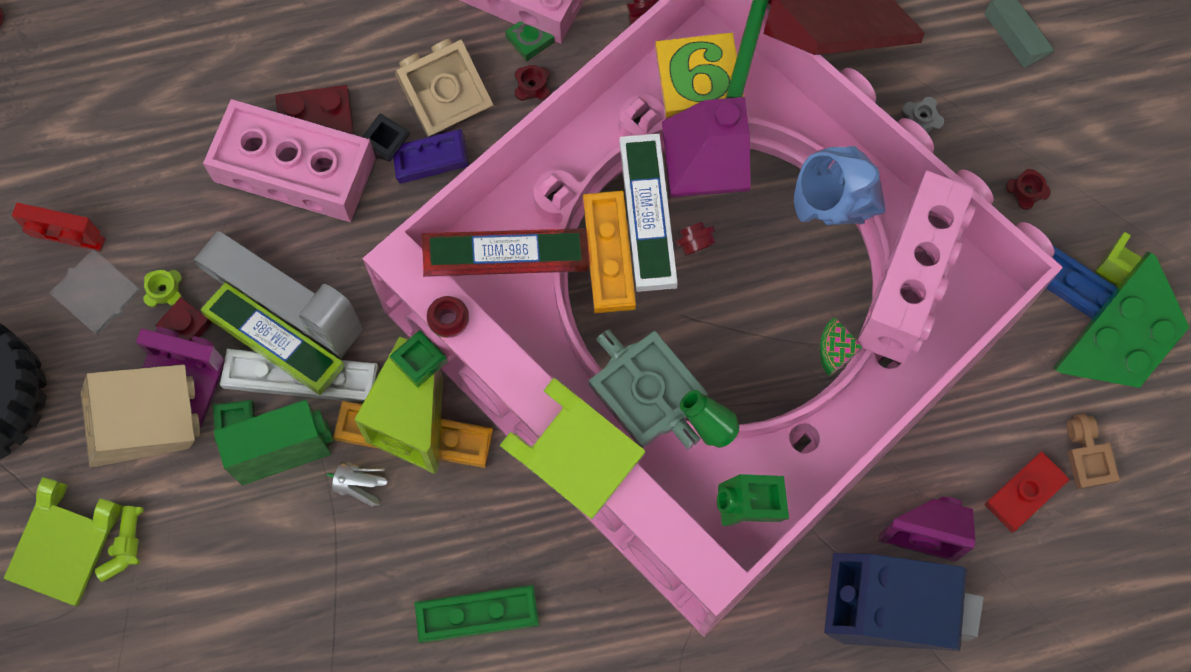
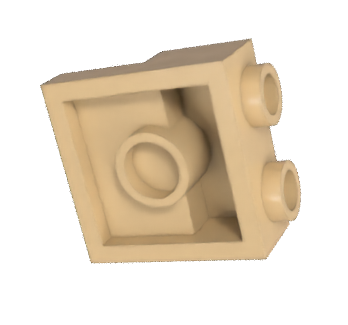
(443, 86)

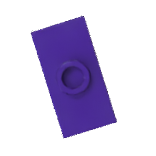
(431, 156)

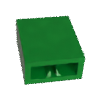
(274, 442)

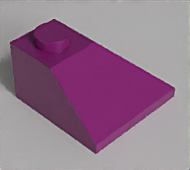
(708, 148)
(935, 529)

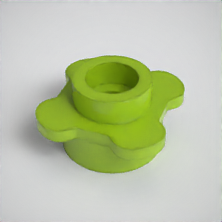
(158, 278)

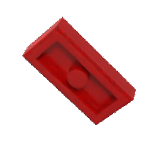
(1027, 492)

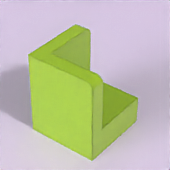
(1118, 261)

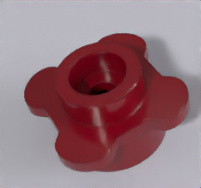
(532, 74)
(1033, 180)

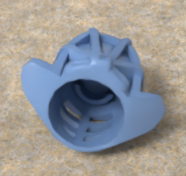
(844, 192)

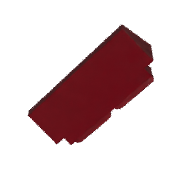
(841, 25)

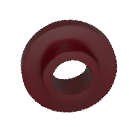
(696, 238)
(444, 305)

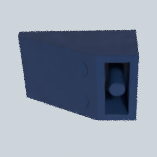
(895, 602)

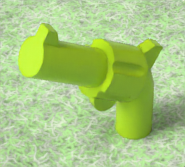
(124, 547)

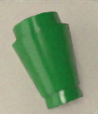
(710, 419)

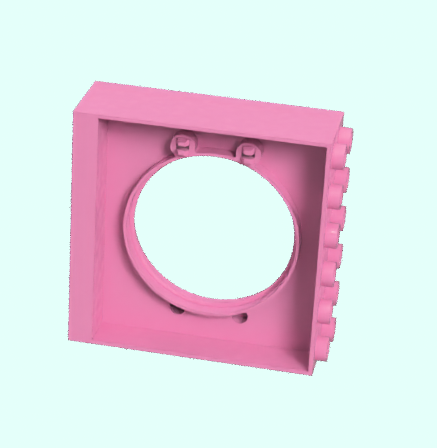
(526, 331)

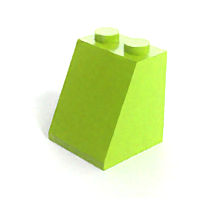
(404, 417)

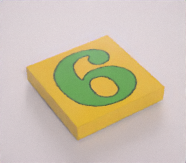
(694, 70)

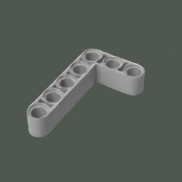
(320, 316)

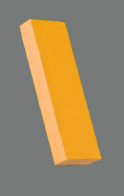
(609, 252)

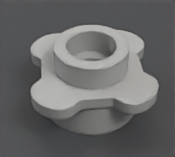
(928, 107)

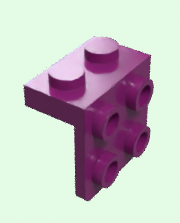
(198, 356)

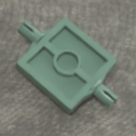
(645, 388)

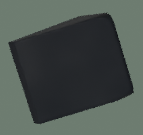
(386, 137)

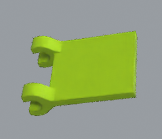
(578, 452)
(60, 545)

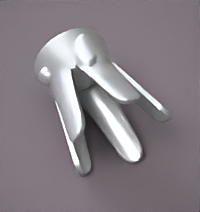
(349, 475)

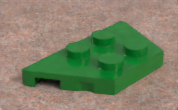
(1129, 331)

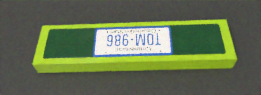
(272, 338)

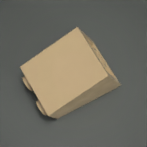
(138, 413)

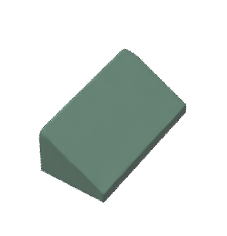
(1018, 31)

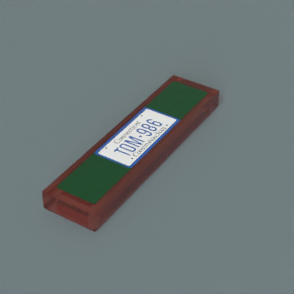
(504, 252)

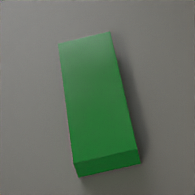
(476, 614)

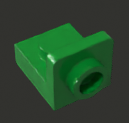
(752, 499)

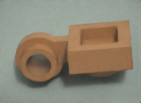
(1092, 463)

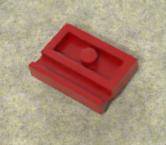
(58, 226)

